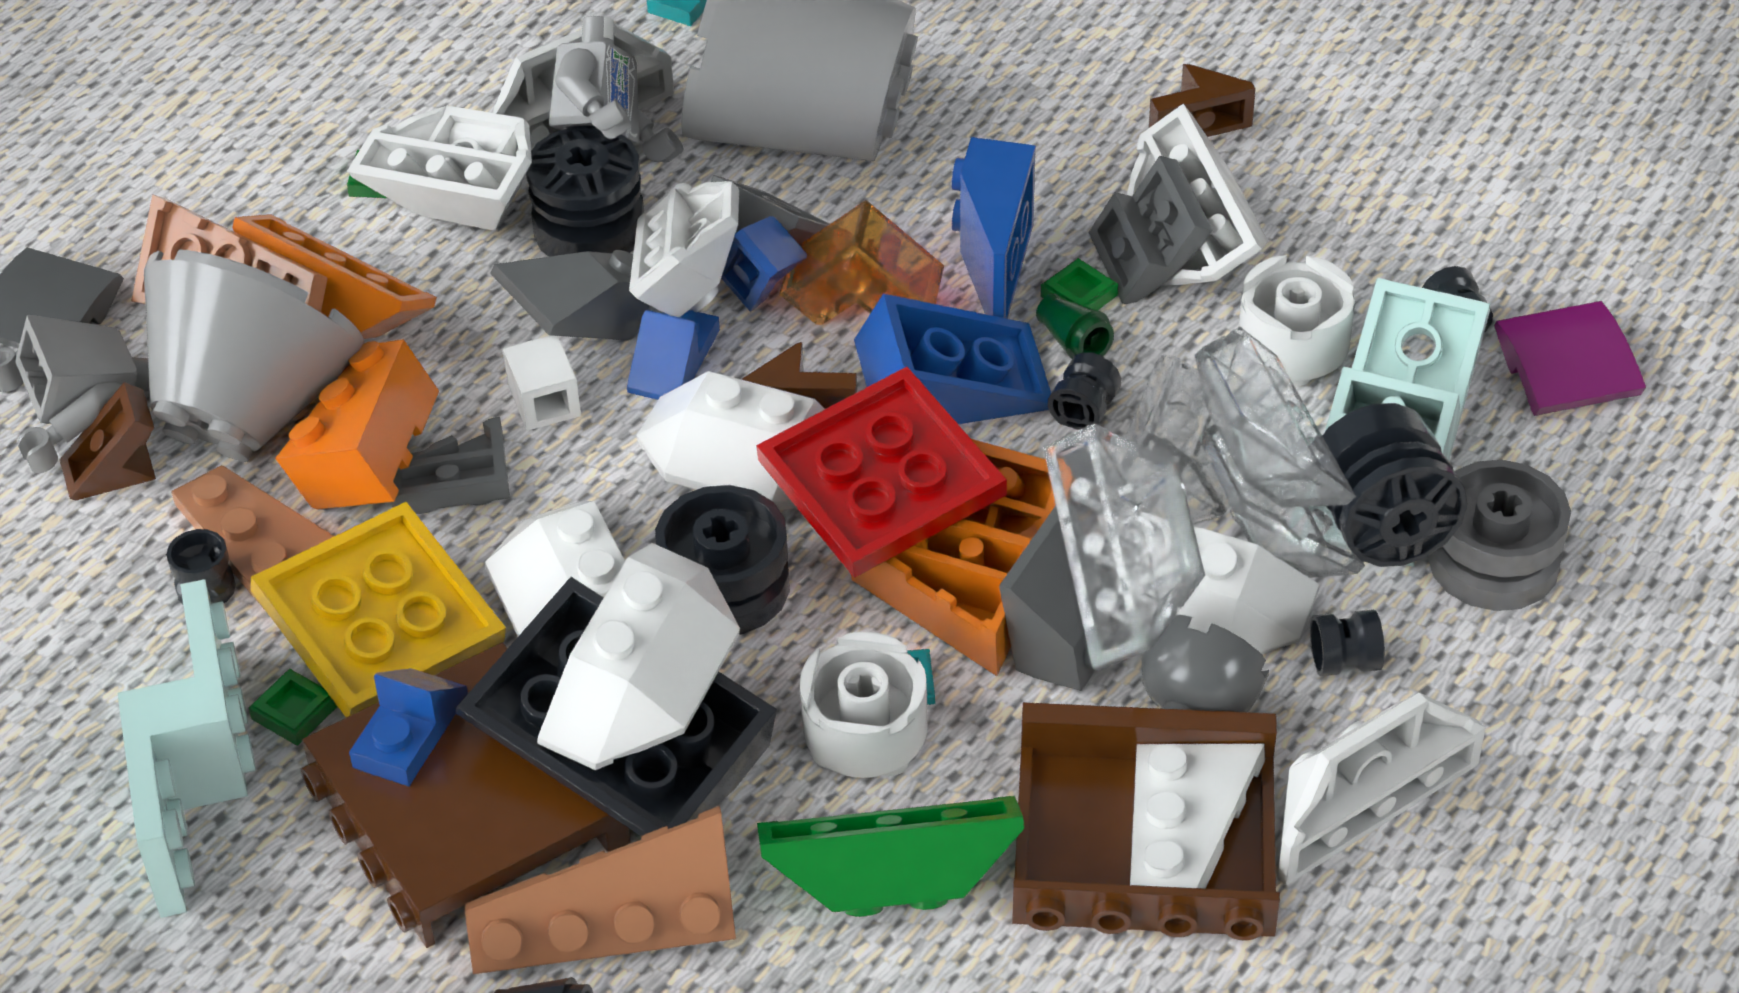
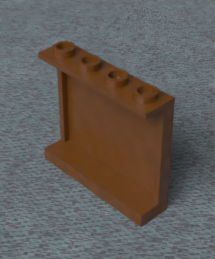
(463, 822)
(1080, 825)

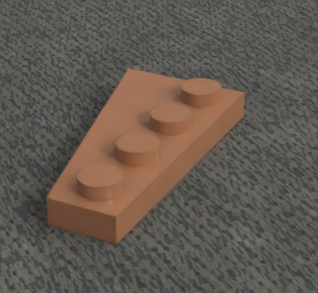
(176, 227)
(252, 523)
(625, 901)

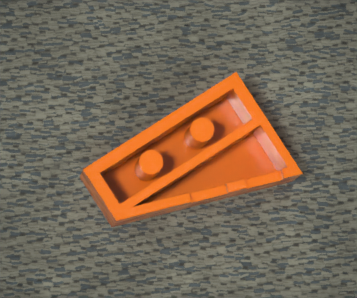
(361, 429)
(954, 588)

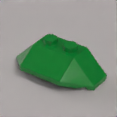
(894, 854)

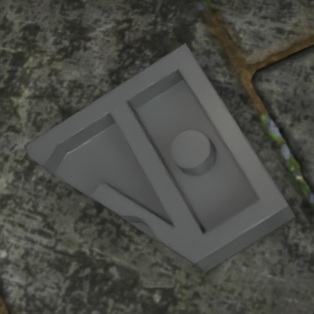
(456, 473)

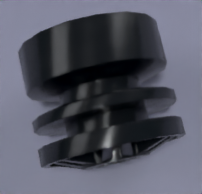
(584, 192)
(1402, 485)

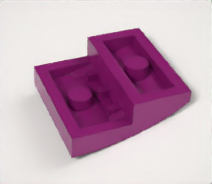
(1570, 357)

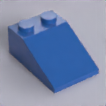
(994, 217)
(965, 358)

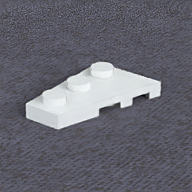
(1186, 808)

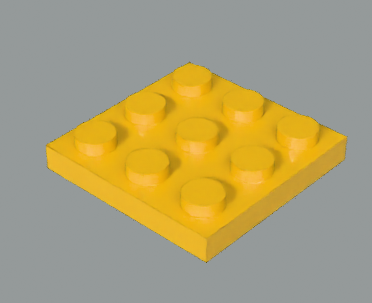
(376, 604)

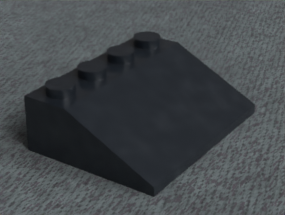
(641, 789)

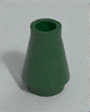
(1075, 326)

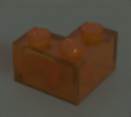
(858, 263)

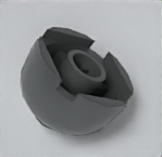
(1203, 669)

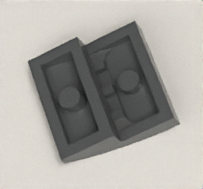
(1150, 233)
(52, 288)

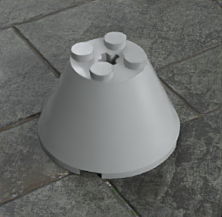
(235, 350)

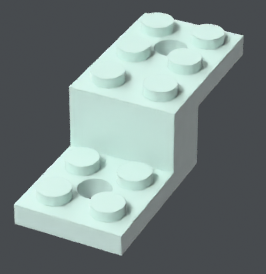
(1429, 386)
(185, 747)

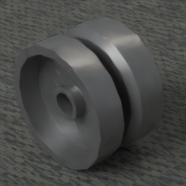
(1508, 538)

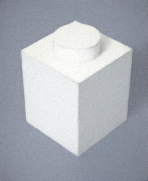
(542, 382)

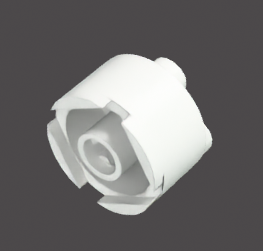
(1300, 314)
(864, 705)

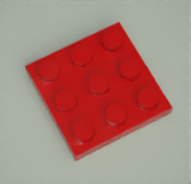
(881, 471)

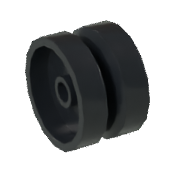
(739, 541)

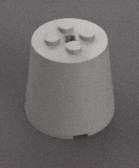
(801, 75)

